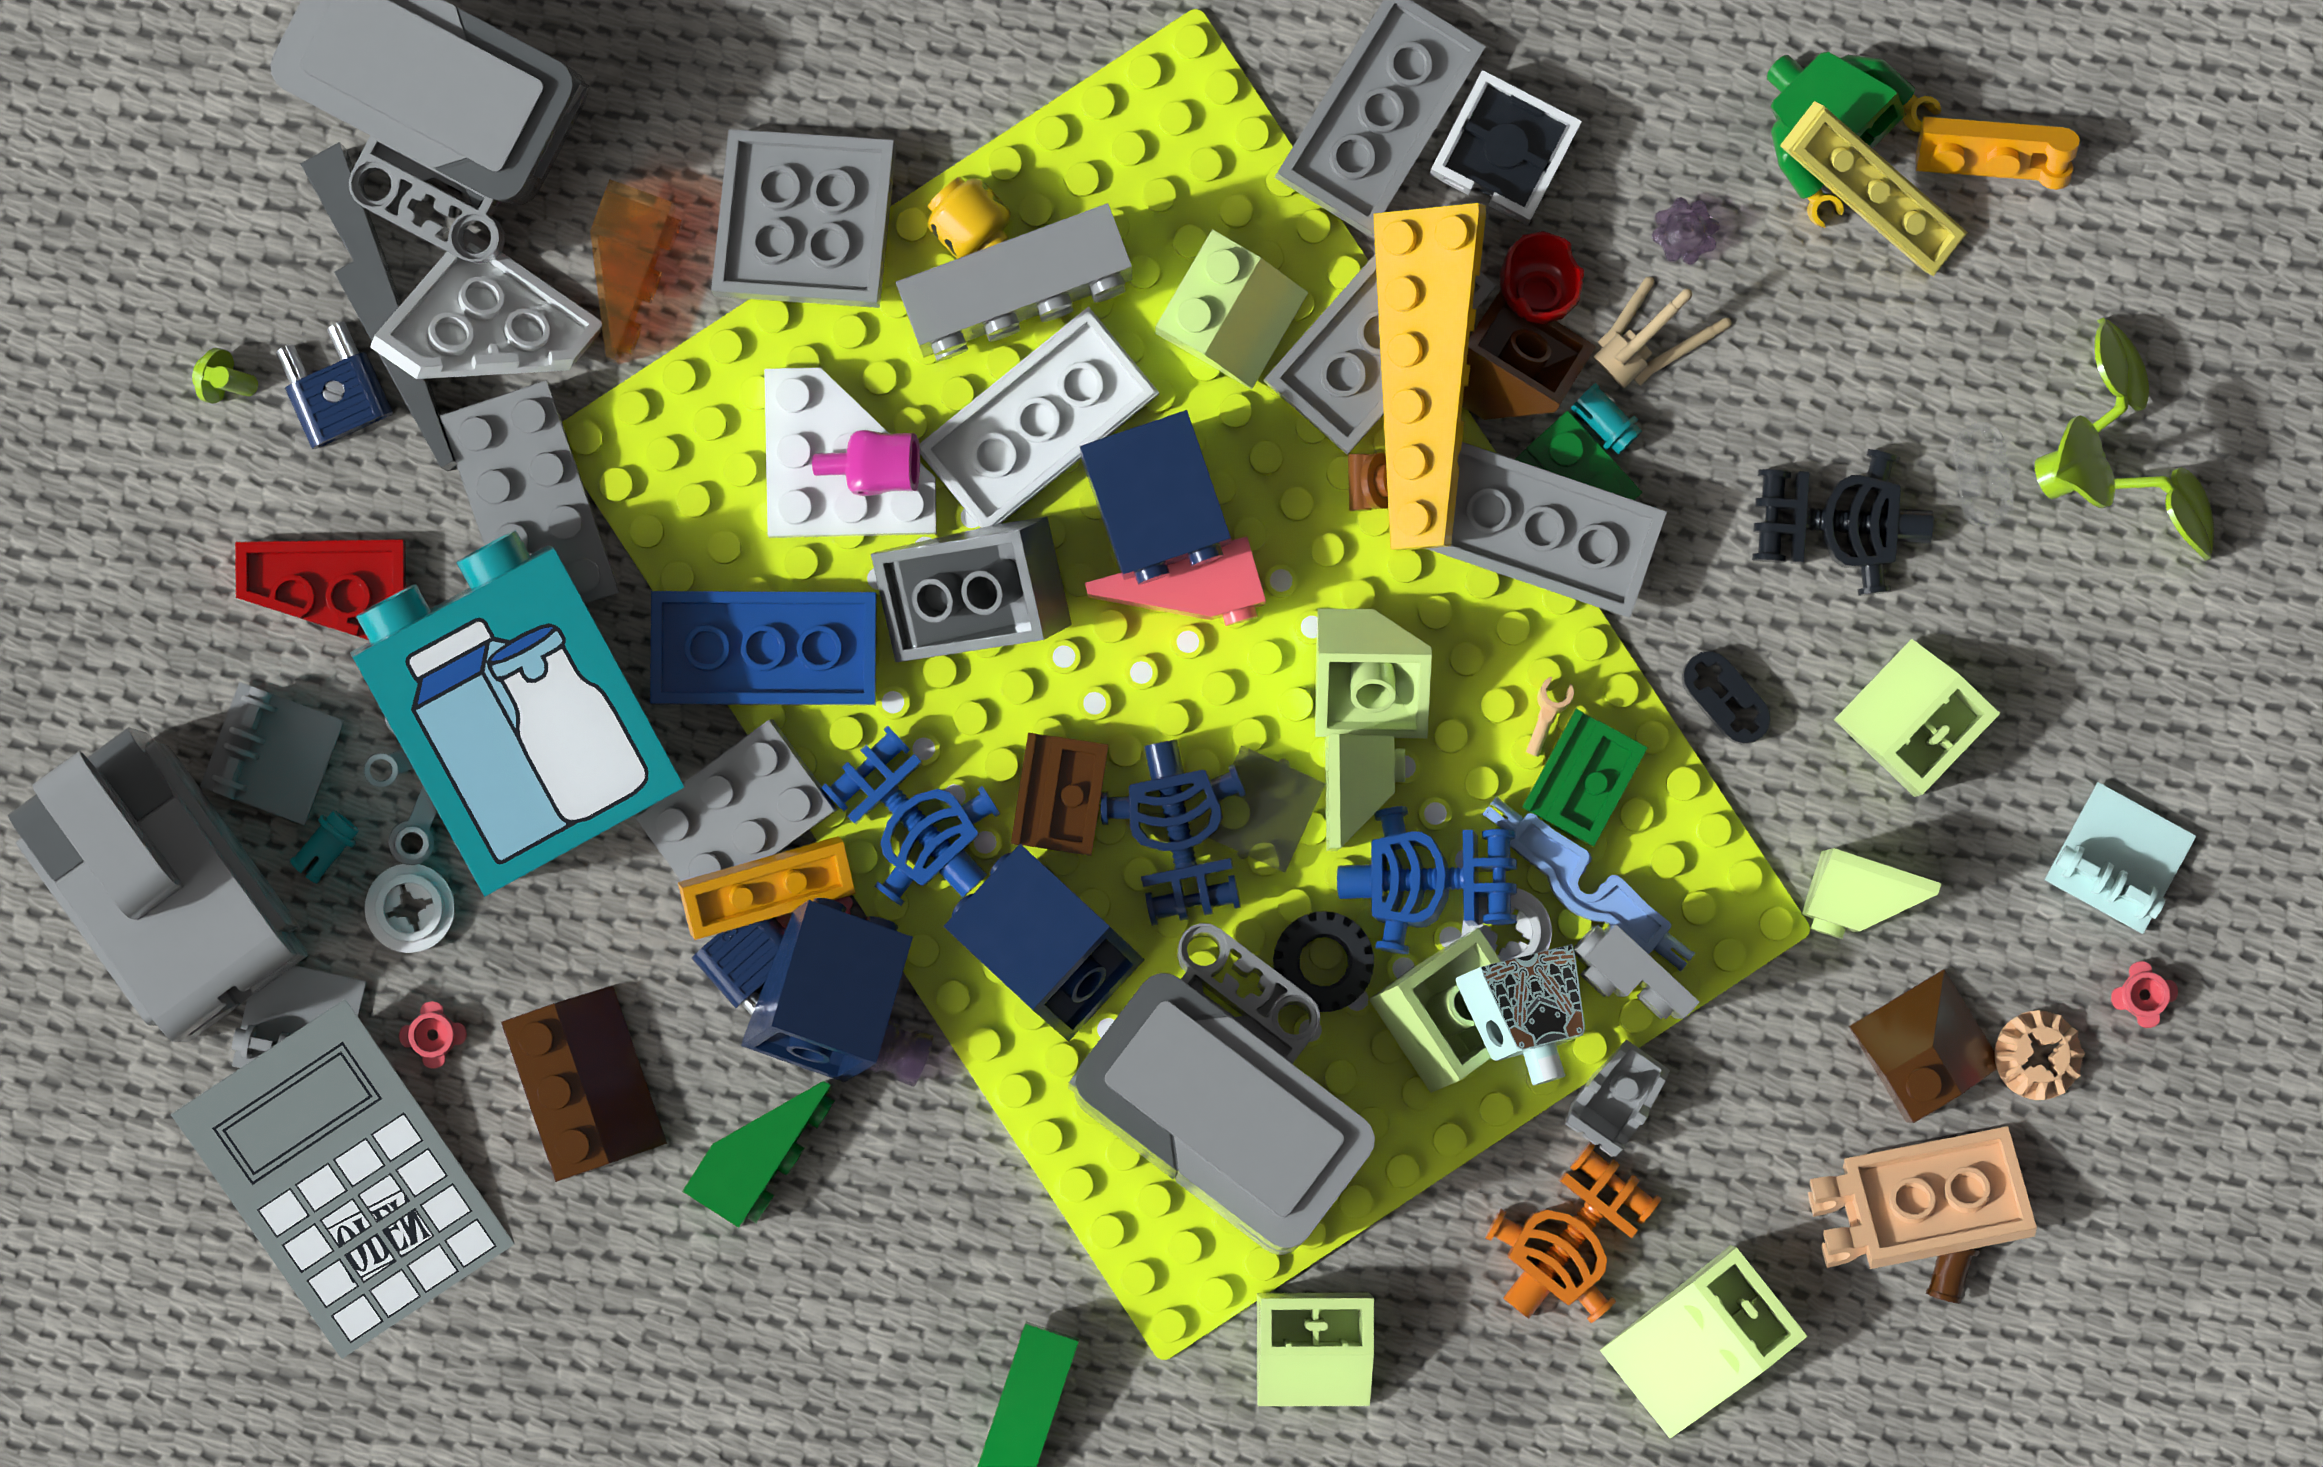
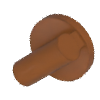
(1367, 482)

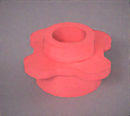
(2160, 992)
(416, 1034)

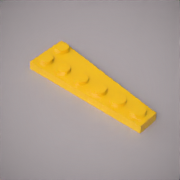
(1425, 322)

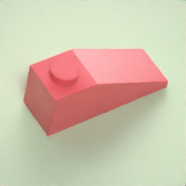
(1206, 591)

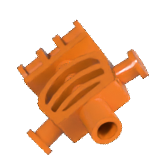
(1538, 1279)

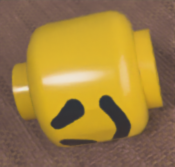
(968, 217)

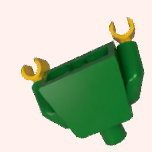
(1857, 90)

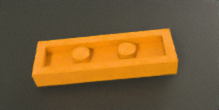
(765, 887)

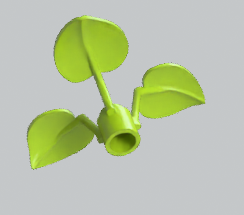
(2083, 465)

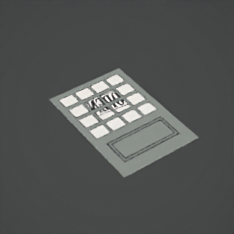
(342, 1178)

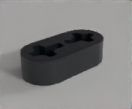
(1736, 688)

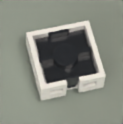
(1505, 147)

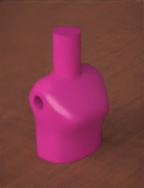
(874, 463)

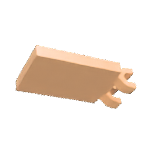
(1926, 1200)

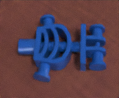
(950, 859)
(1375, 880)

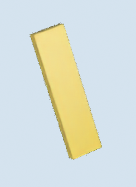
(1873, 188)

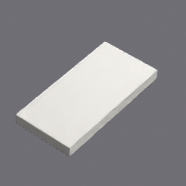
(1036, 418)

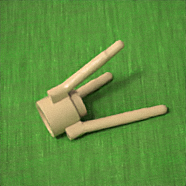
(1626, 355)

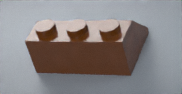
(584, 1083)

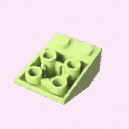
(1703, 1341)

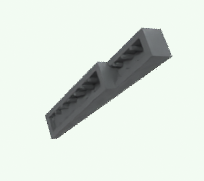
(371, 285)

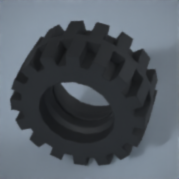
(1348, 935)

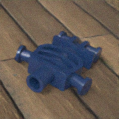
(1168, 777)

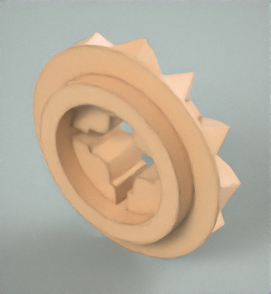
(2014, 1048)

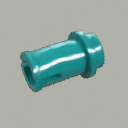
(1607, 419)
(327, 843)

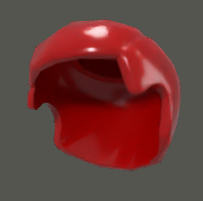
(1541, 278)

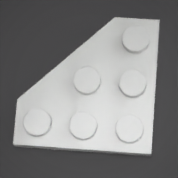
(484, 321)
(815, 415)

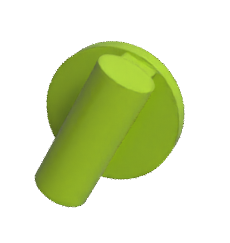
(215, 375)

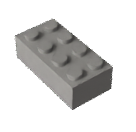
(1016, 281)

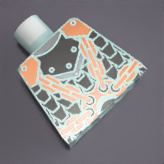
(1527, 1008)

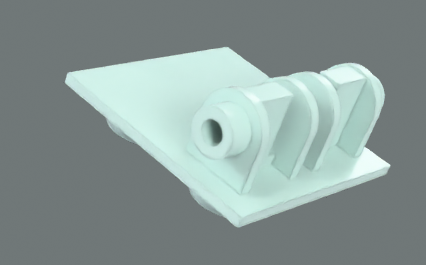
(2120, 858)

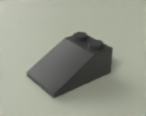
(972, 590)

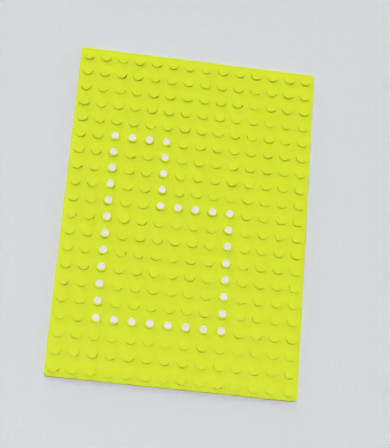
(1176, 152)

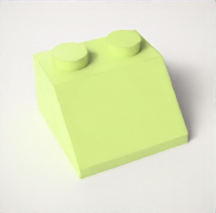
(1231, 309)
(1431, 1016)

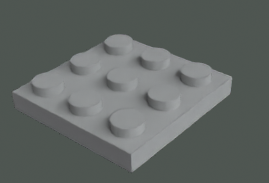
(804, 218)

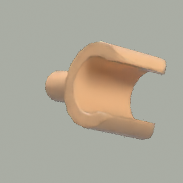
(1546, 716)

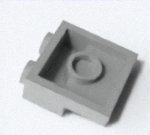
(1620, 964)

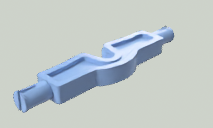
(1611, 903)

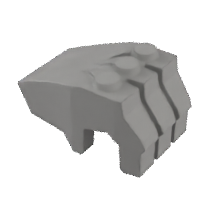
(1617, 1098)

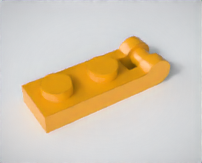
(1997, 150)

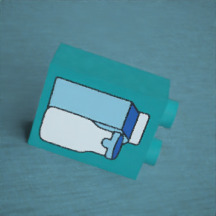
(512, 711)

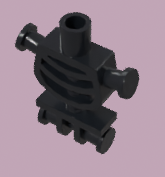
(1895, 524)

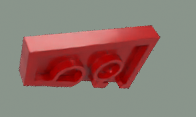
(321, 579)

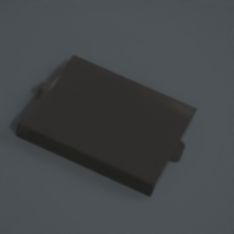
(1272, 814)

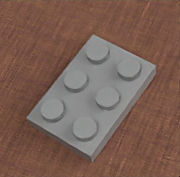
(738, 807)

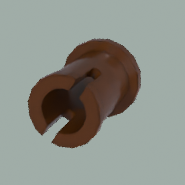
(1950, 1275)

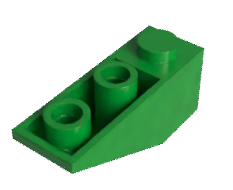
(742, 1164)

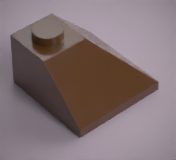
(1520, 364)
(1925, 1047)

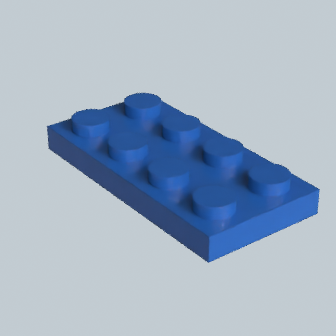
(763, 648)

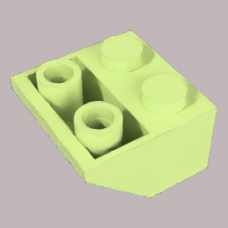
(1916, 717)
(1314, 1349)

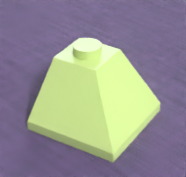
(1370, 676)
(1358, 781)
(1859, 893)

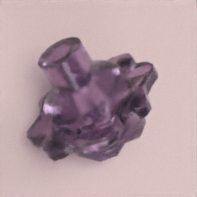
(1685, 231)

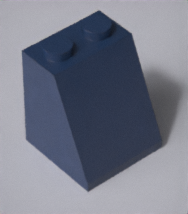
(1156, 497)
(1043, 942)
(829, 991)

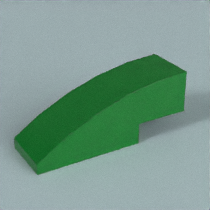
(1029, 1398)

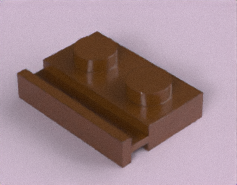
(1059, 794)

